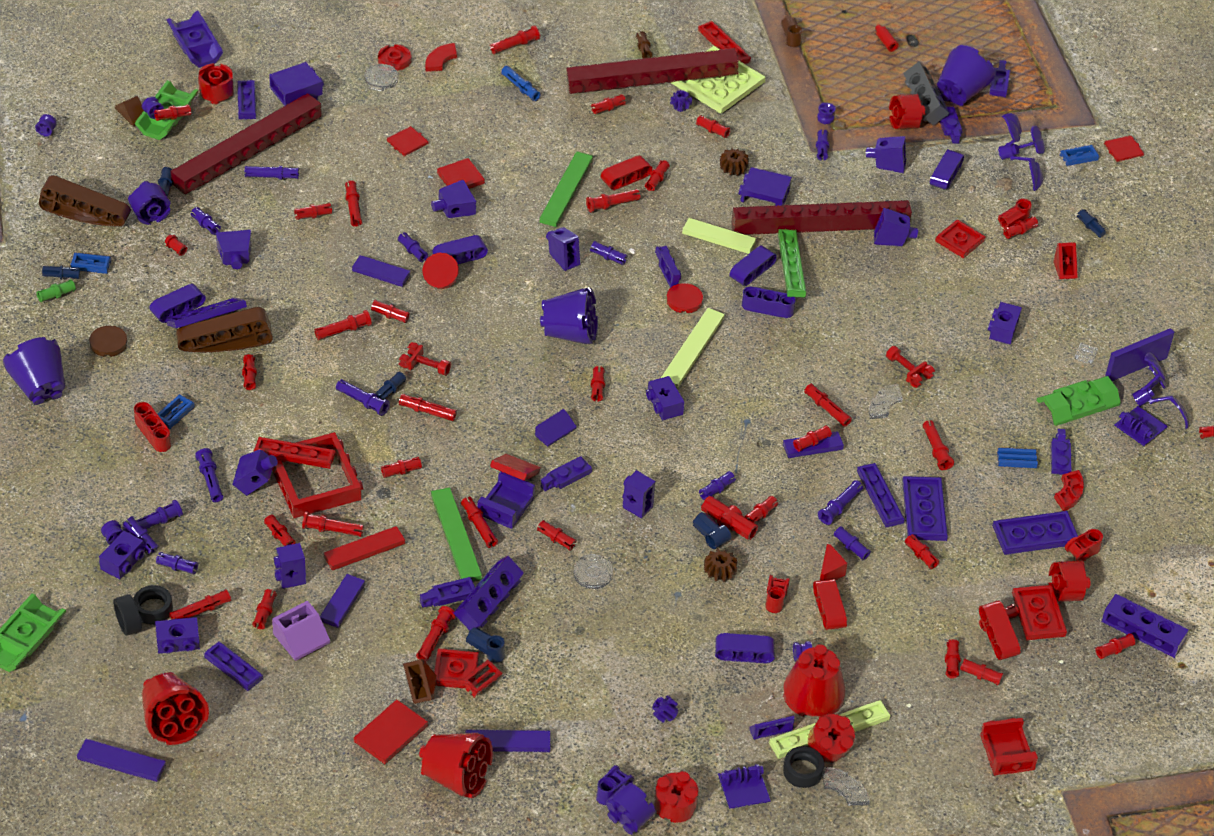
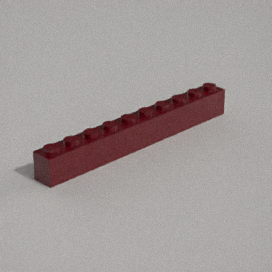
(652, 70)
(245, 144)
(813, 217)

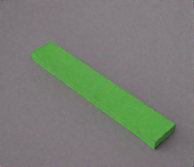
(566, 189)
(791, 263)
(456, 534)

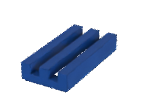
(1079, 155)
(91, 262)
(177, 413)
(1019, 458)

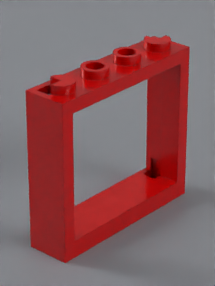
(327, 499)

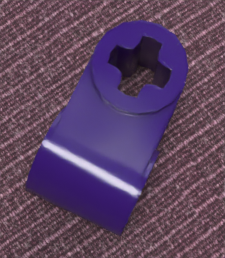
(611, 783)

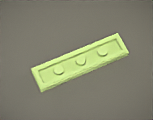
(719, 235)

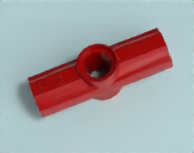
(730, 517)

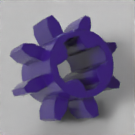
(681, 100)
(665, 709)

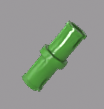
(56, 290)

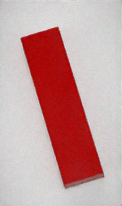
(722, 40)
(296, 452)
(364, 548)

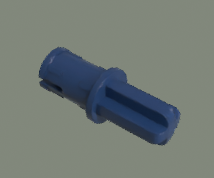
(165, 179)
(1091, 223)
(61, 272)
(390, 386)

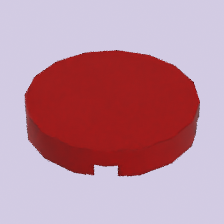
(395, 56)
(440, 270)
(684, 298)

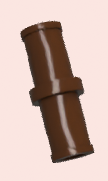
(644, 45)

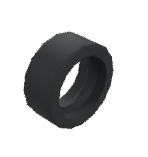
(153, 592)
(127, 614)
(807, 754)

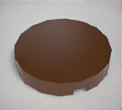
(108, 341)

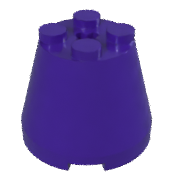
(964, 75)
(571, 316)
(37, 369)

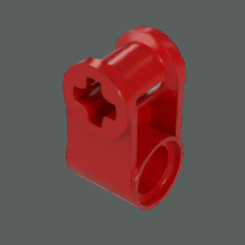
(1085, 544)
(776, 594)

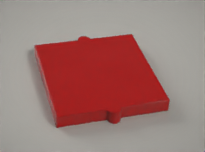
(407, 141)
(1124, 148)

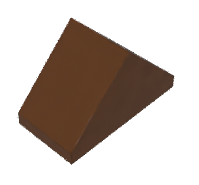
(130, 109)
(420, 680)

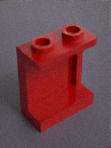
(1007, 746)

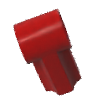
(1020, 211)

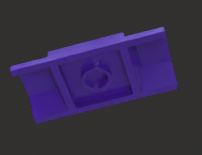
(196, 40)

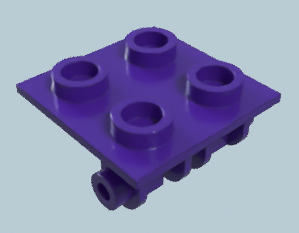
(1140, 425)
(744, 786)

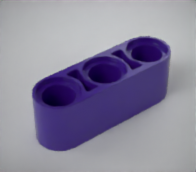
(947, 169)
(463, 249)
(753, 265)
(177, 302)
(768, 302)
(744, 648)

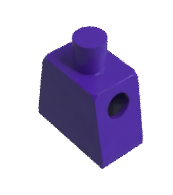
(889, 153)
(455, 200)
(893, 229)
(234, 247)
(564, 248)
(253, 471)

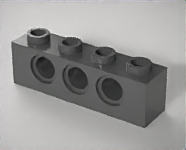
(921, 83)

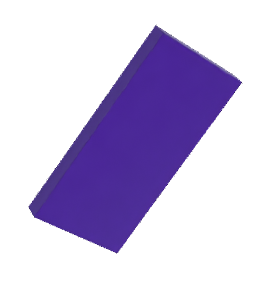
(205, 312)
(1131, 358)
(924, 508)
(1034, 532)

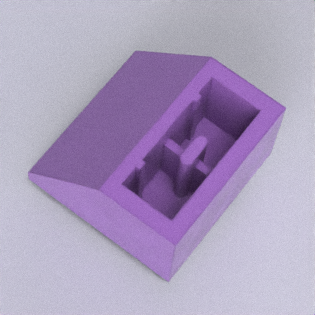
(300, 630)

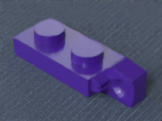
(1000, 82)
(951, 125)
(668, 266)
(1060, 453)
(566, 474)
(447, 593)

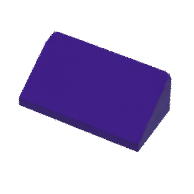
(554, 428)
(772, 727)

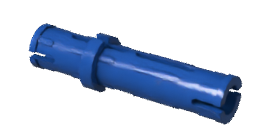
(524, 86)

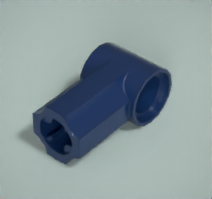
(714, 534)
(491, 645)

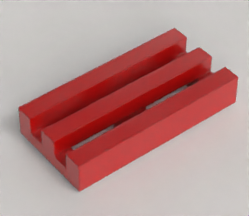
(471, 686)

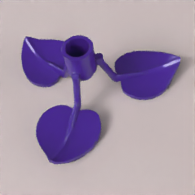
(1011, 150)
(1146, 393)

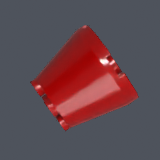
(815, 683)
(173, 709)
(457, 761)

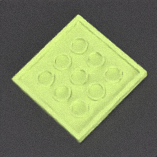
(723, 91)

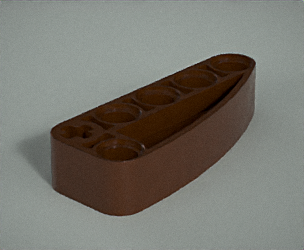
(81, 204)
(227, 333)

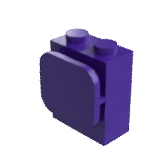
(295, 82)

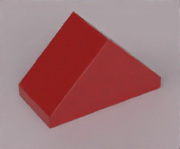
(1066, 260)
(833, 564)

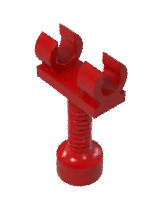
(416, 353)
(913, 377)

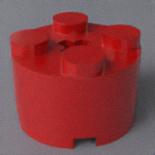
(216, 83)
(906, 111)
(1069, 580)
(832, 737)
(676, 796)

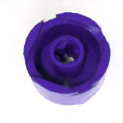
(149, 203)
(629, 808)

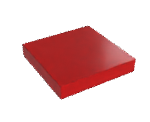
(460, 171)
(960, 238)
(515, 467)
(453, 666)

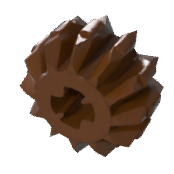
(734, 161)
(720, 565)

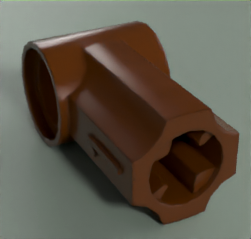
(792, 31)

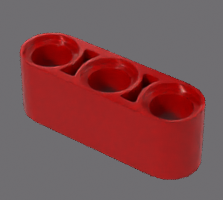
(626, 172)
(152, 427)
(829, 604)
(999, 630)

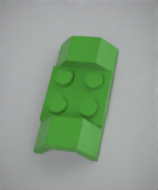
(167, 96)
(1081, 399)
(26, 631)

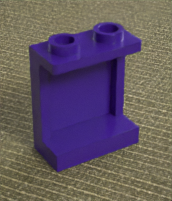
(765, 186)
(507, 500)

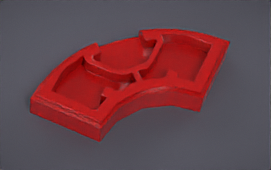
(439, 56)
(1071, 491)

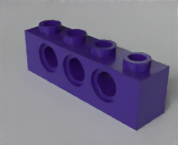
(503, 570)
(1145, 625)

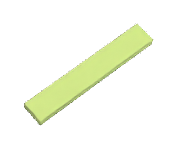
(693, 346)
(859, 718)

